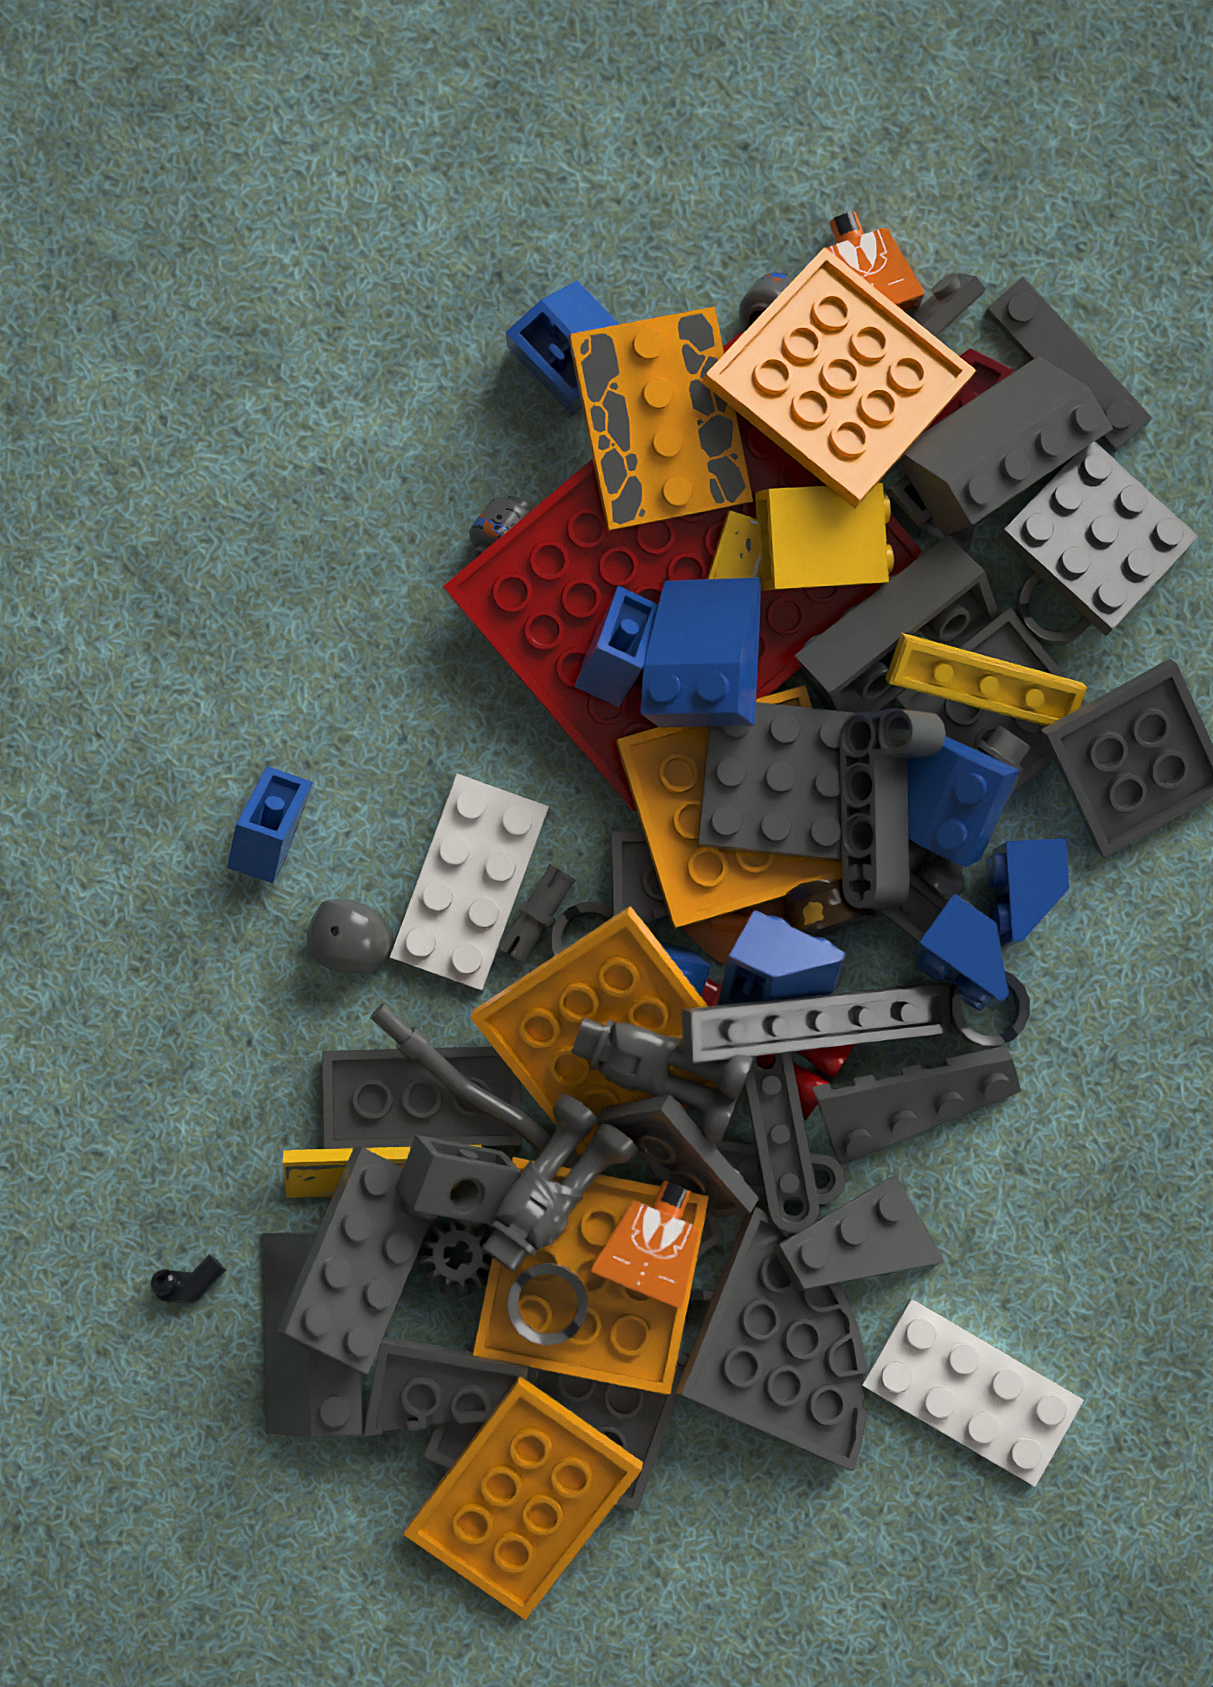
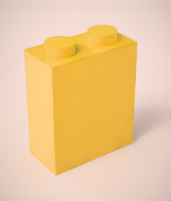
(821, 540)

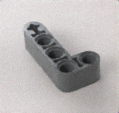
(876, 801)

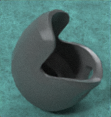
(362, 939)

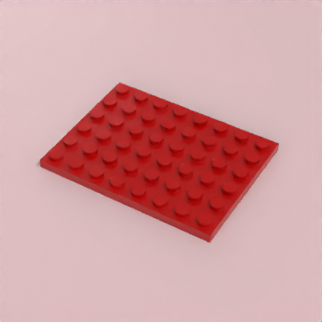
(555, 571)

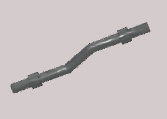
(415, 1045)

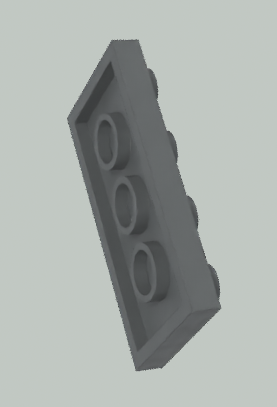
(387, 1099)
(355, 1265)

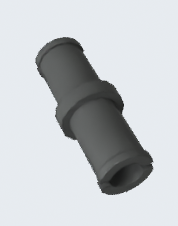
(537, 913)

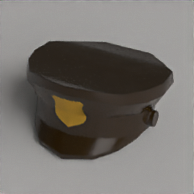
(822, 909)

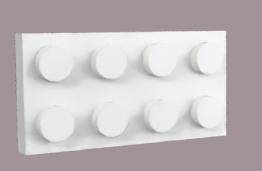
(469, 882)
(972, 1392)

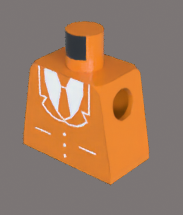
(876, 260)
(652, 1247)

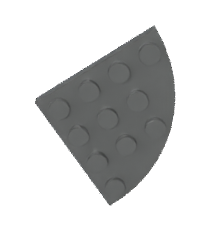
(780, 1354)

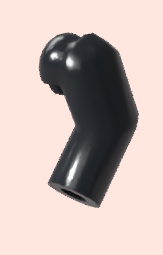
(187, 1286)

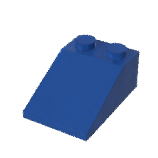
(703, 654)
(956, 800)

